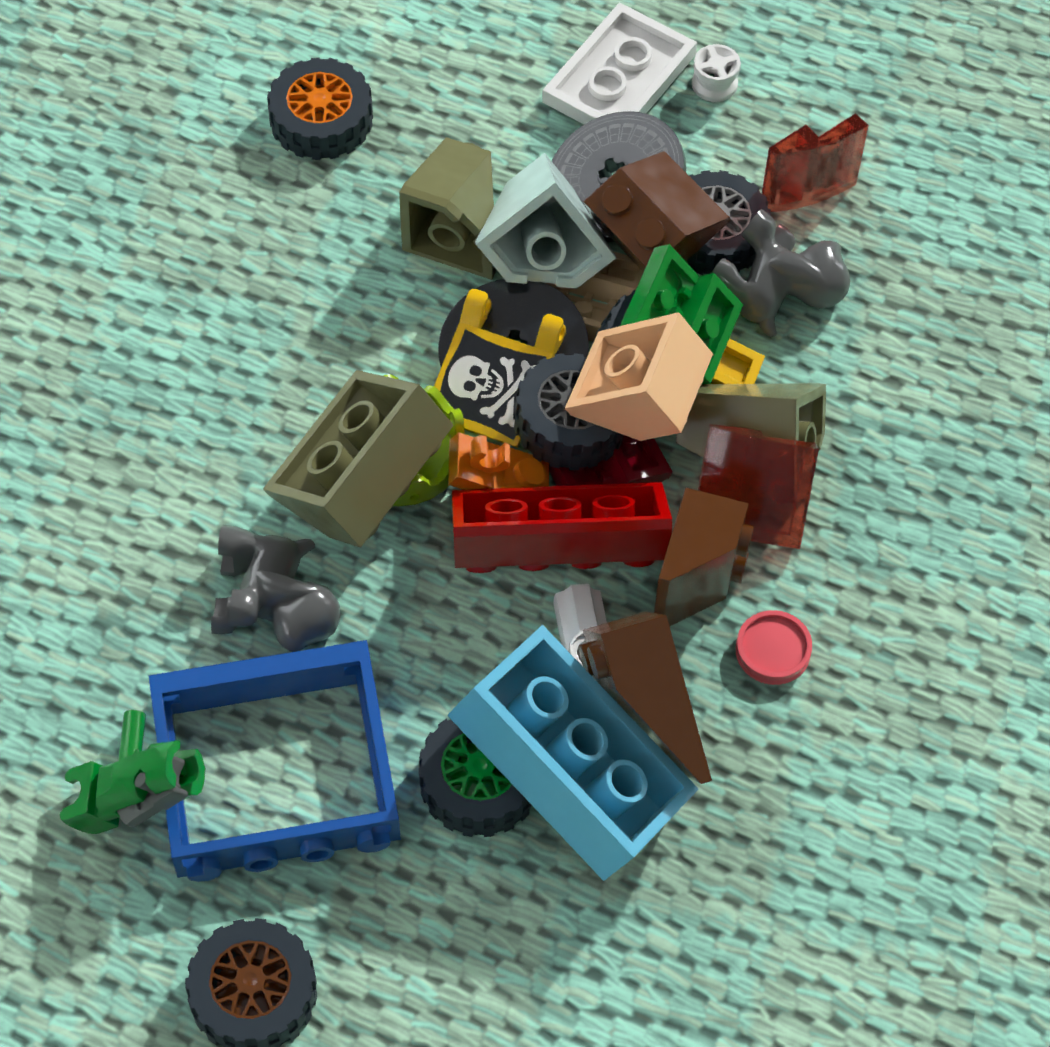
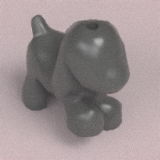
(813, 276)
(299, 610)

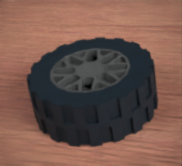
(546, 425)

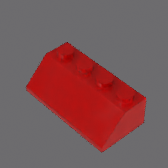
(560, 526)

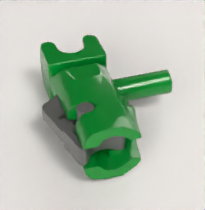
(135, 784)

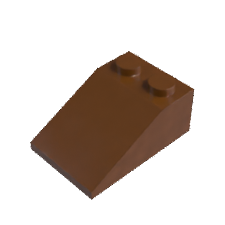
(643, 674)

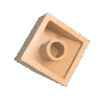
(641, 378)

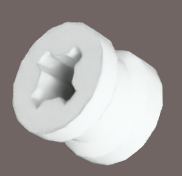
(725, 66)

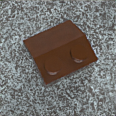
(653, 207)
(702, 555)

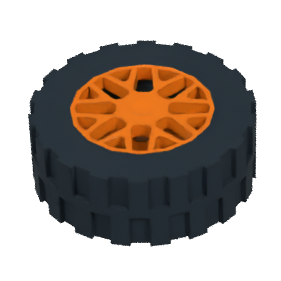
(326, 88)

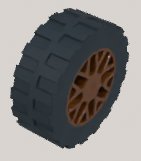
(251, 985)

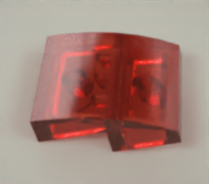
(814, 167)
(767, 474)

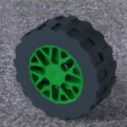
(466, 786)

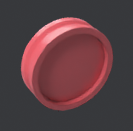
(773, 647)

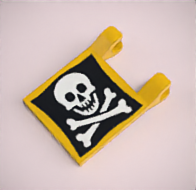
(486, 368)

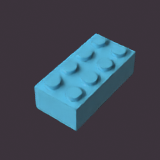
(573, 753)

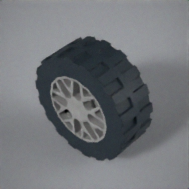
(741, 203)

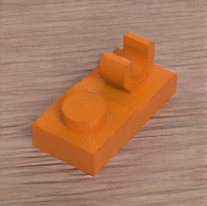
(489, 466)

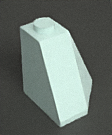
(543, 231)

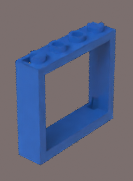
(267, 679)

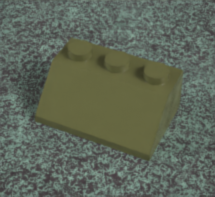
(360, 456)

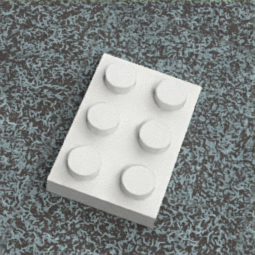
(619, 67)

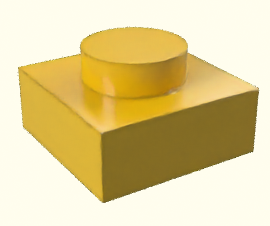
(738, 365)

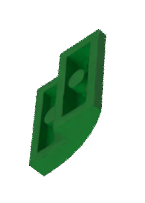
(703, 301)

